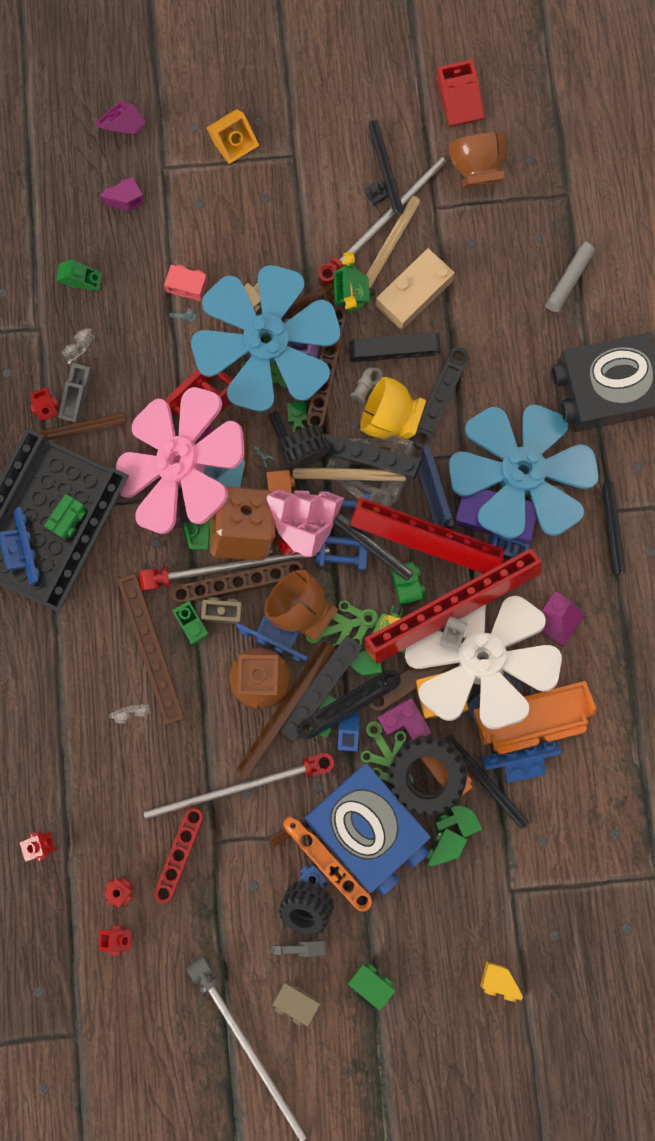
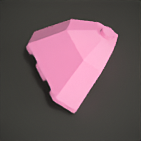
(304, 518)

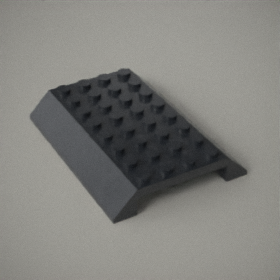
(37, 482)

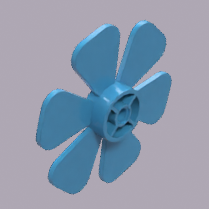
(253, 384)
(506, 509)

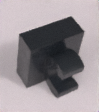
(376, 192)

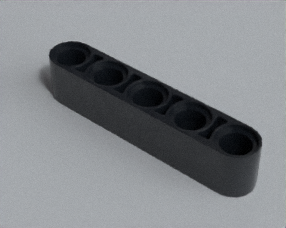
(394, 347)

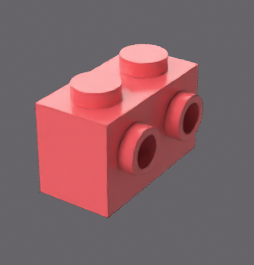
(186, 282)

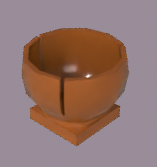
(480, 158)
(299, 605)
(259, 678)

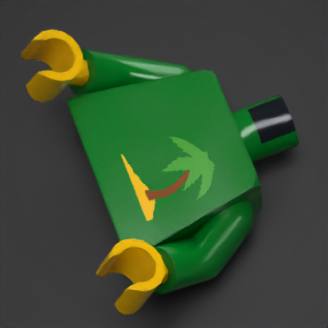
(351, 286)

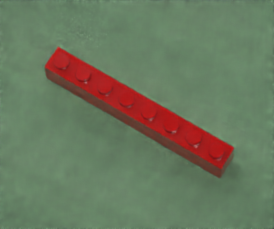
(425, 536)

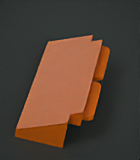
(551, 716)

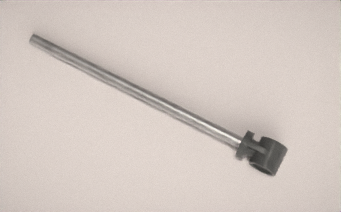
(201, 972)

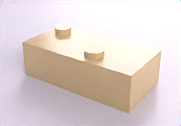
(414, 289)

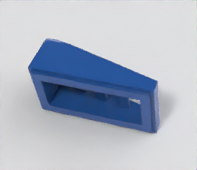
(493, 540)

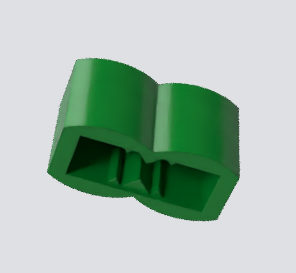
(410, 590)

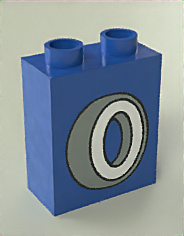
(368, 830)

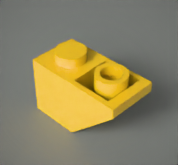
(499, 980)

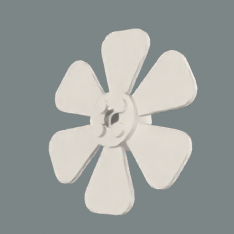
(499, 700)

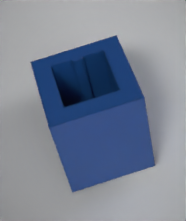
(349, 733)

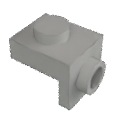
(453, 634)

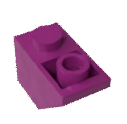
(124, 195)

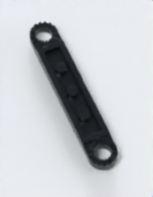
(440, 397)
(348, 704)

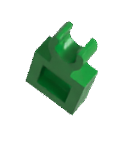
(297, 414)

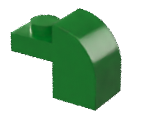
(463, 817)

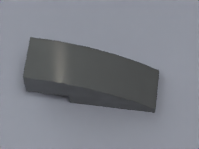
(75, 392)

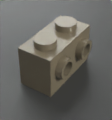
(222, 611)
(296, 1004)

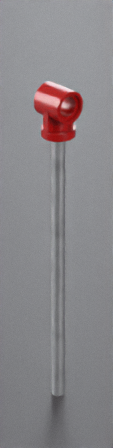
(335, 263)
(152, 579)
(311, 767)

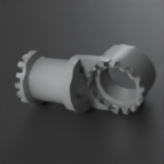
(365, 384)

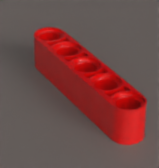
(172, 862)

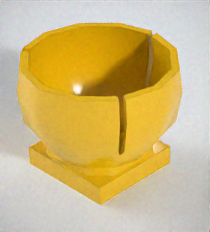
(393, 411)

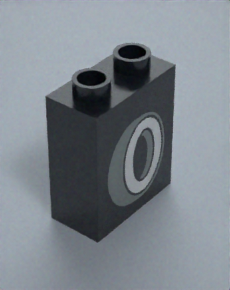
(607, 382)

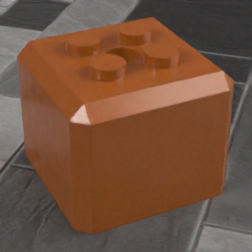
(240, 534)

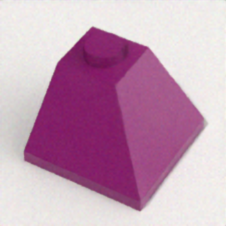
(122, 118)
(561, 618)

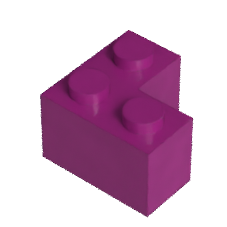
(405, 716)

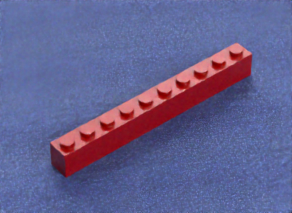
(453, 604)

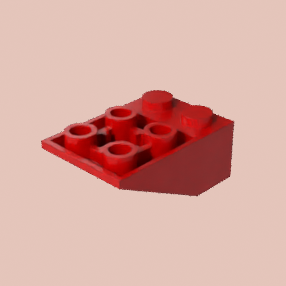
(460, 92)

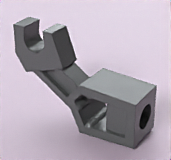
(305, 948)

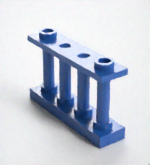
(358, 560)

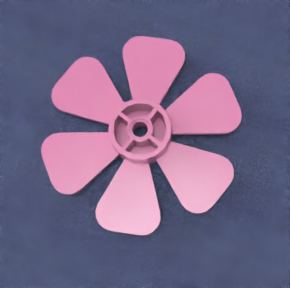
(180, 460)

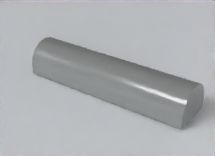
(570, 277)

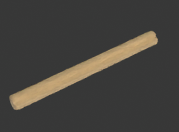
(392, 239)
(346, 474)

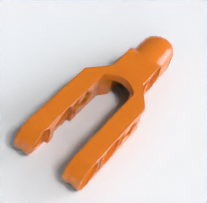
(324, 860)

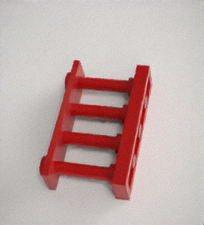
(200, 381)

